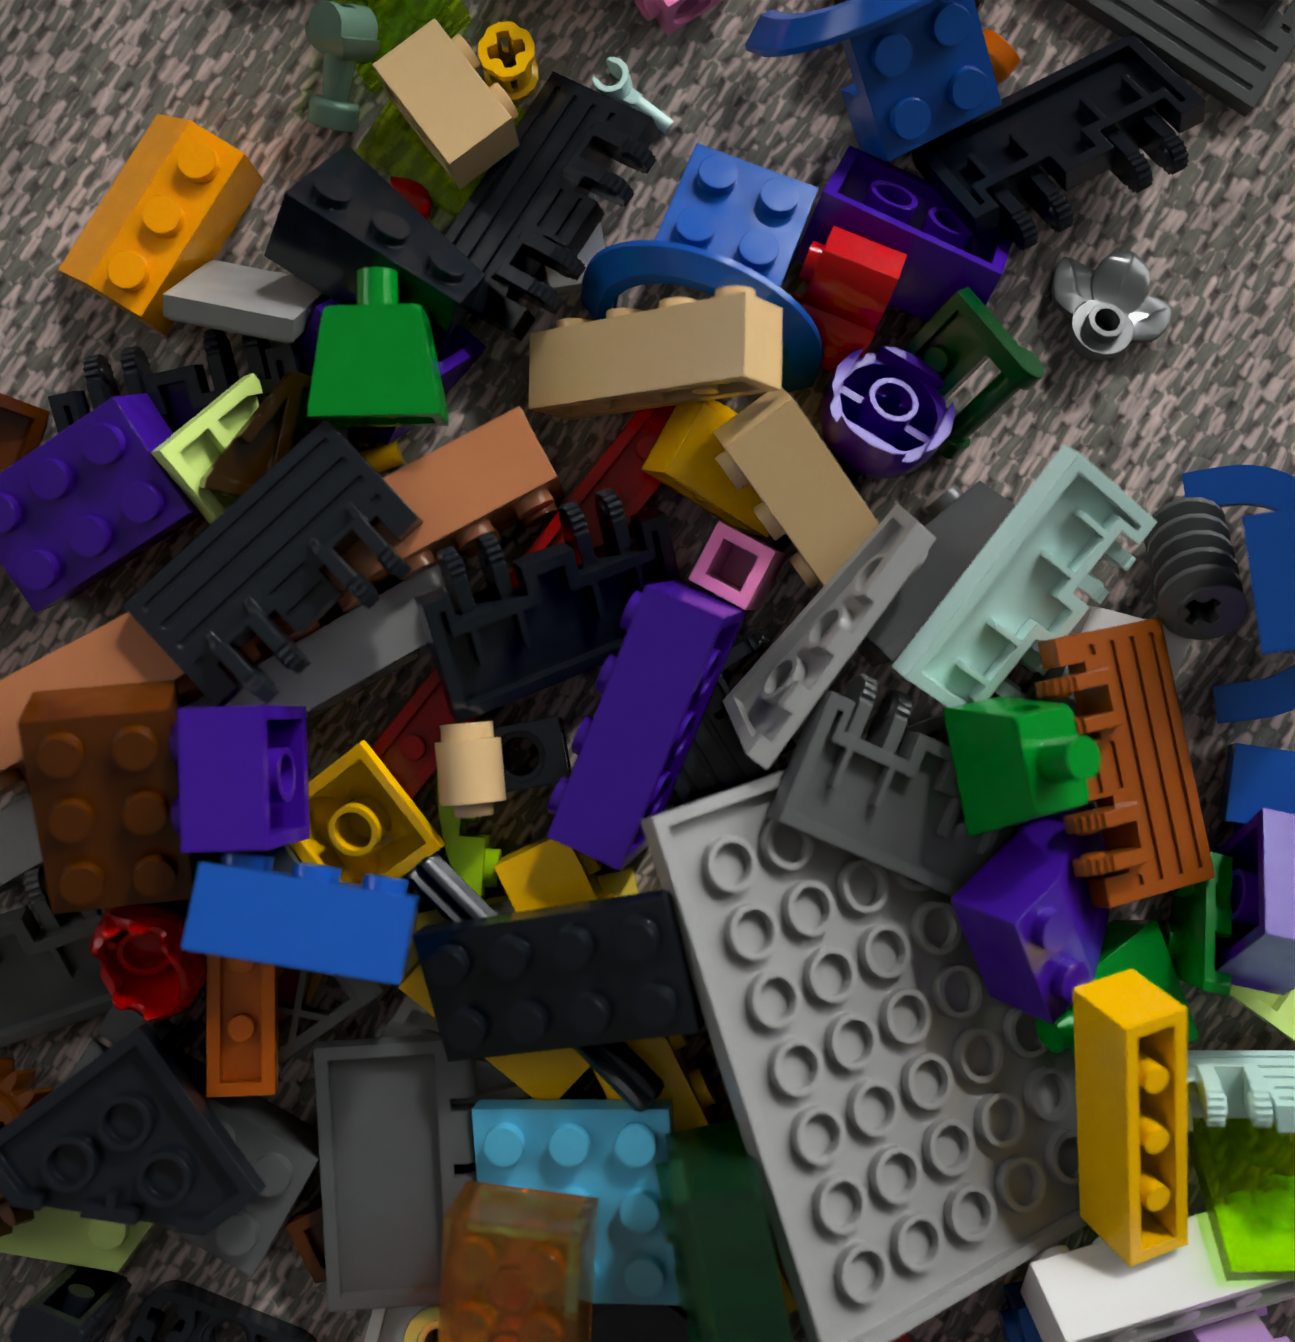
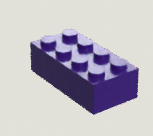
(644, 719)

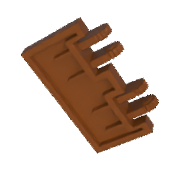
(1145, 771)

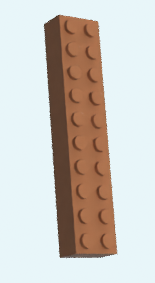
(458, 493)

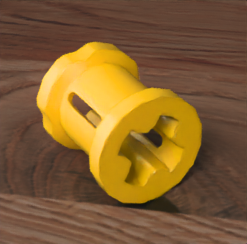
(521, 48)

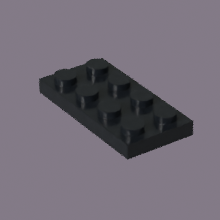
(559, 977)

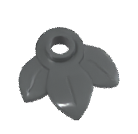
(1112, 297)

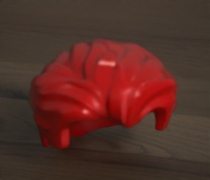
(145, 961)

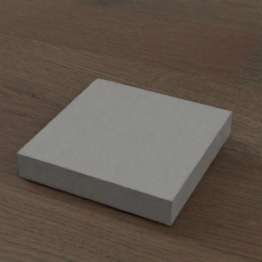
(244, 301)

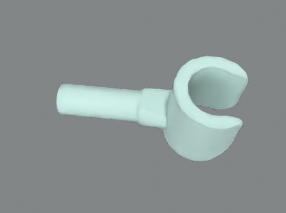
(626, 94)

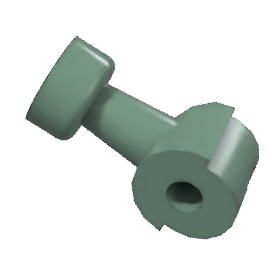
(345, 37)

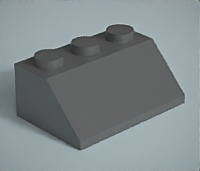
(962, 529)

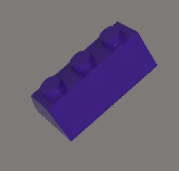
(913, 219)

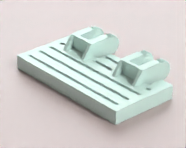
(1025, 584)
(1241, 1086)

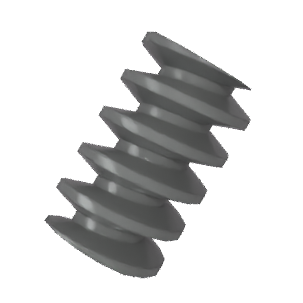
(1195, 570)

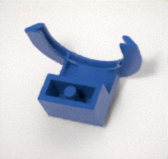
(911, 61)
(721, 230)
(1272, 573)

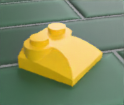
(364, 820)

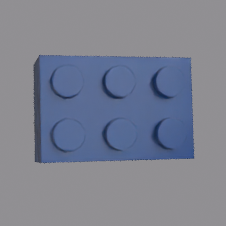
(302, 917)

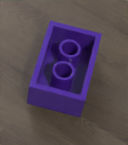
(88, 502)

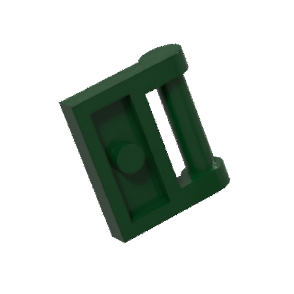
(956, 345)

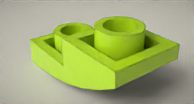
(469, 852)

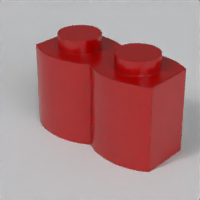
(848, 291)

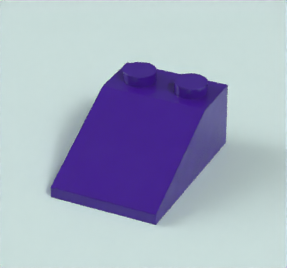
(1035, 918)

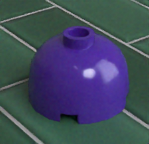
(884, 413)

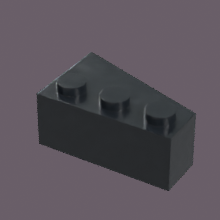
(354, 220)

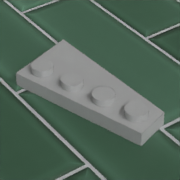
(813, 649)

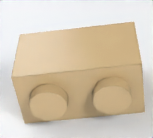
(448, 103)

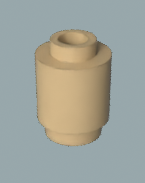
(470, 768)

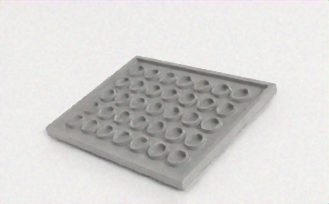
(888, 1100)

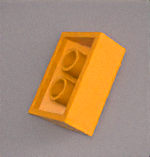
(162, 218)

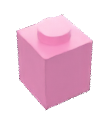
(738, 566)

